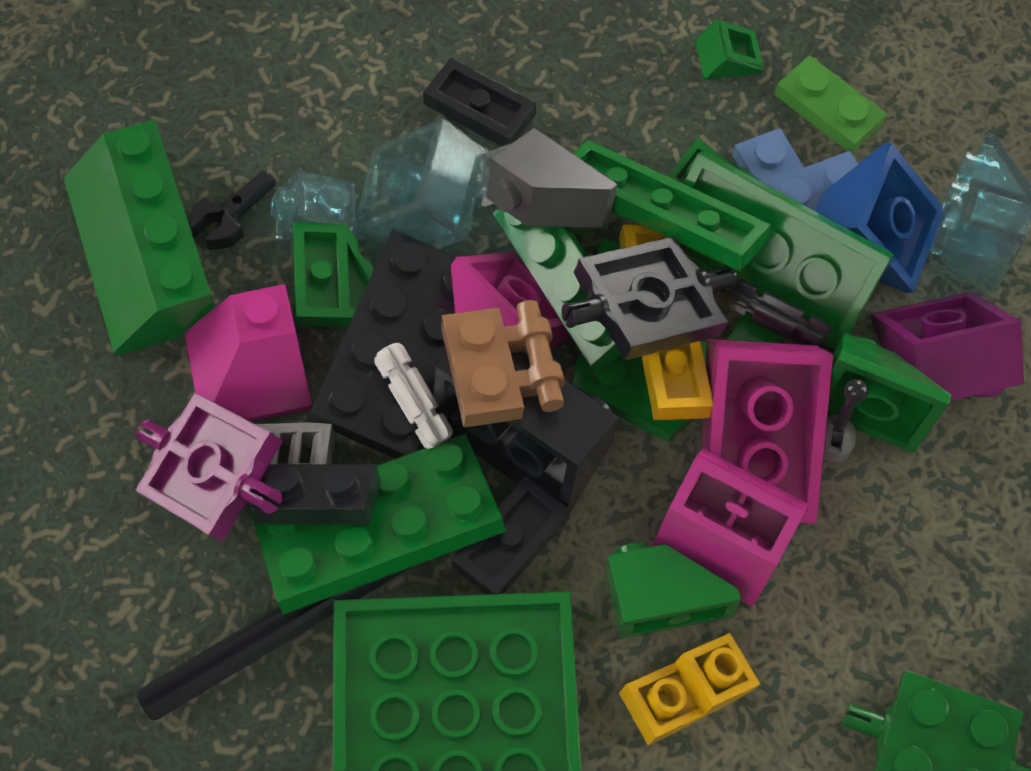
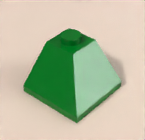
(900, 398)

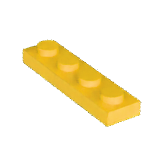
(674, 376)

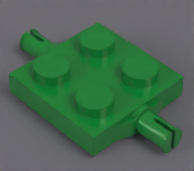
(939, 729)

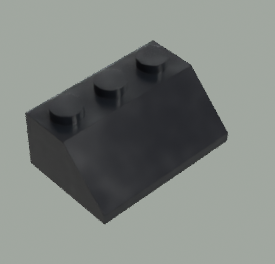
(550, 448)

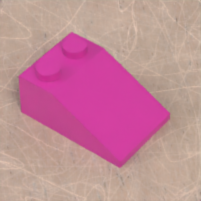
(770, 413)

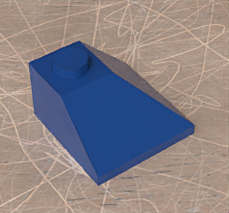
(890, 208)

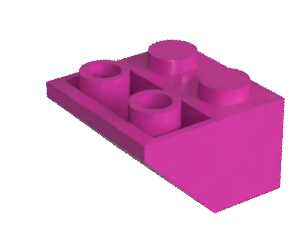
(731, 523)

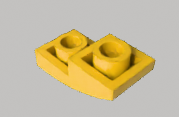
(689, 688)

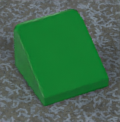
(728, 51)

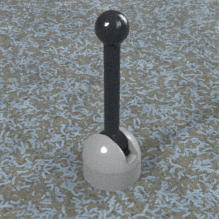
(840, 428)

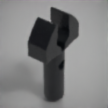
(229, 212)

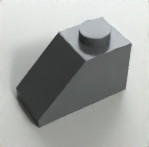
(549, 185)

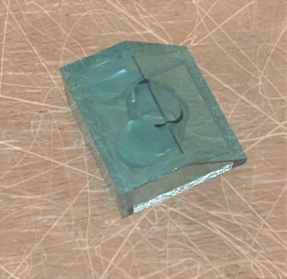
(422, 186)

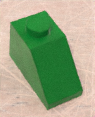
(664, 590)

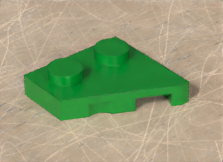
(326, 274)

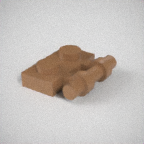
(484, 369)

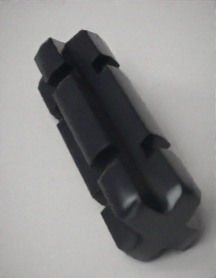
(777, 314)

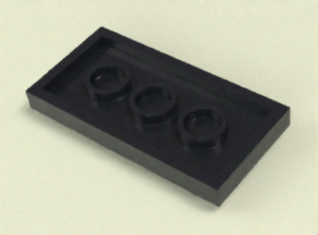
(398, 306)

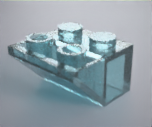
(983, 218)

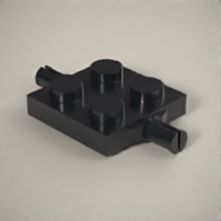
(649, 297)

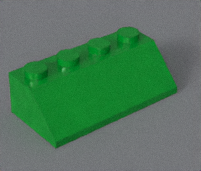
(137, 239)

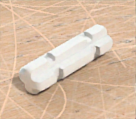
(413, 395)

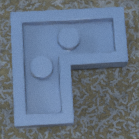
(778, 166)

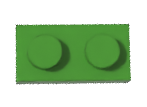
(830, 104)

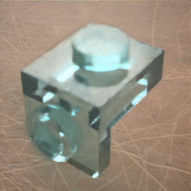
(312, 200)

